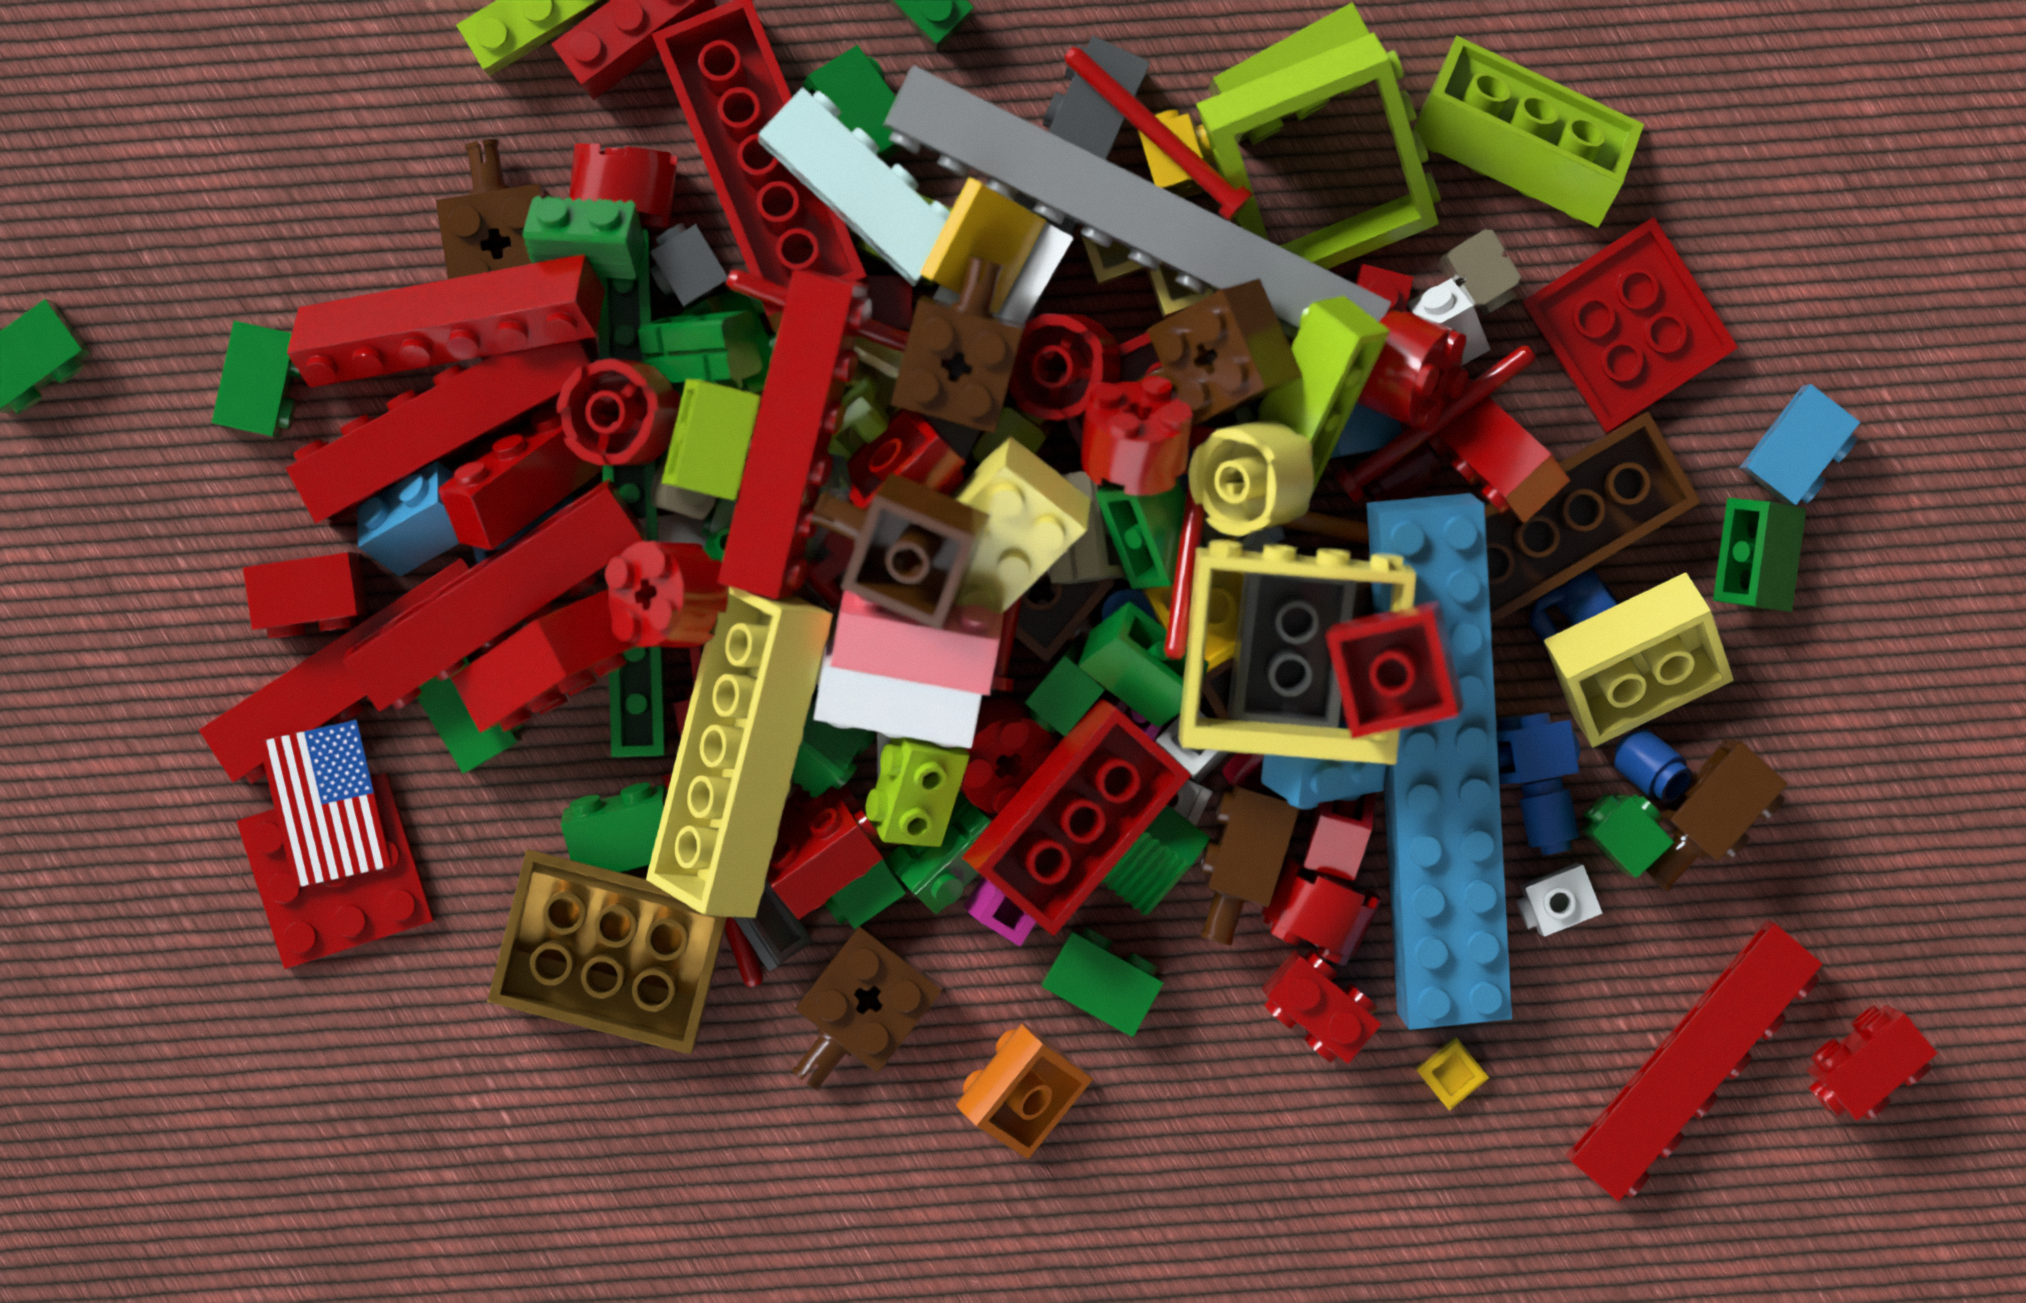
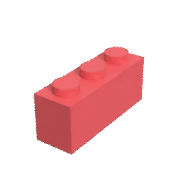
(900, 647)

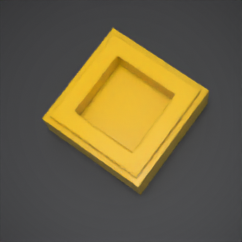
(1452, 1073)

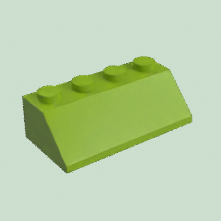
(1528, 132)

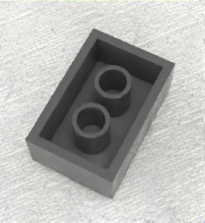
(1283, 651)

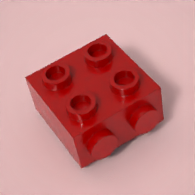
(820, 848)
(1334, 1017)
(1869, 1063)

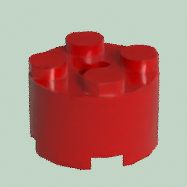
(627, 175)
(1090, 360)
(1415, 370)
(645, 419)
(1136, 435)
(665, 594)
(1003, 753)
(1319, 911)

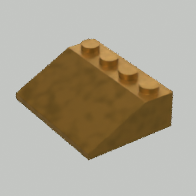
(606, 953)

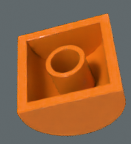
(1022, 1090)

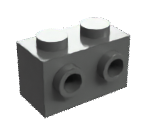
(687, 266)

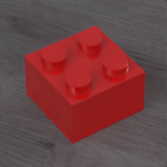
(306, 591)
(1395, 670)

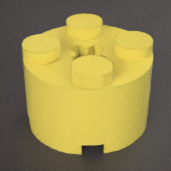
(1252, 477)

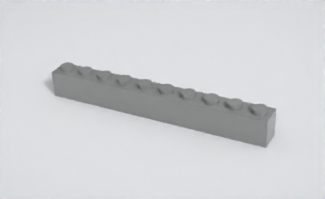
(1107, 200)

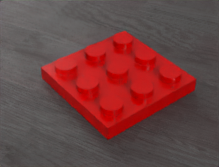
(1629, 325)
(341, 911)

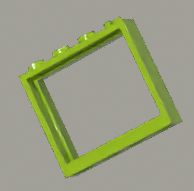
(1305, 85)

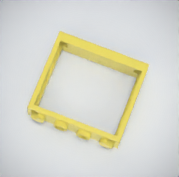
(1276, 737)

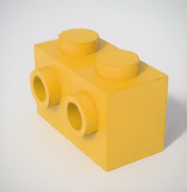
(1163, 169)

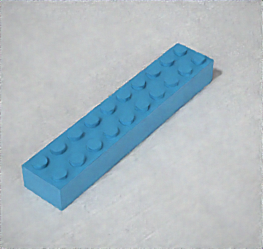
(1446, 783)

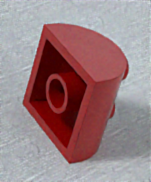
(910, 450)

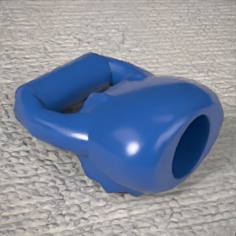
(1577, 600)

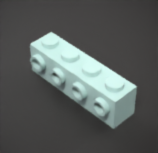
(855, 182)

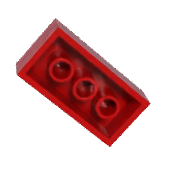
(1076, 815)

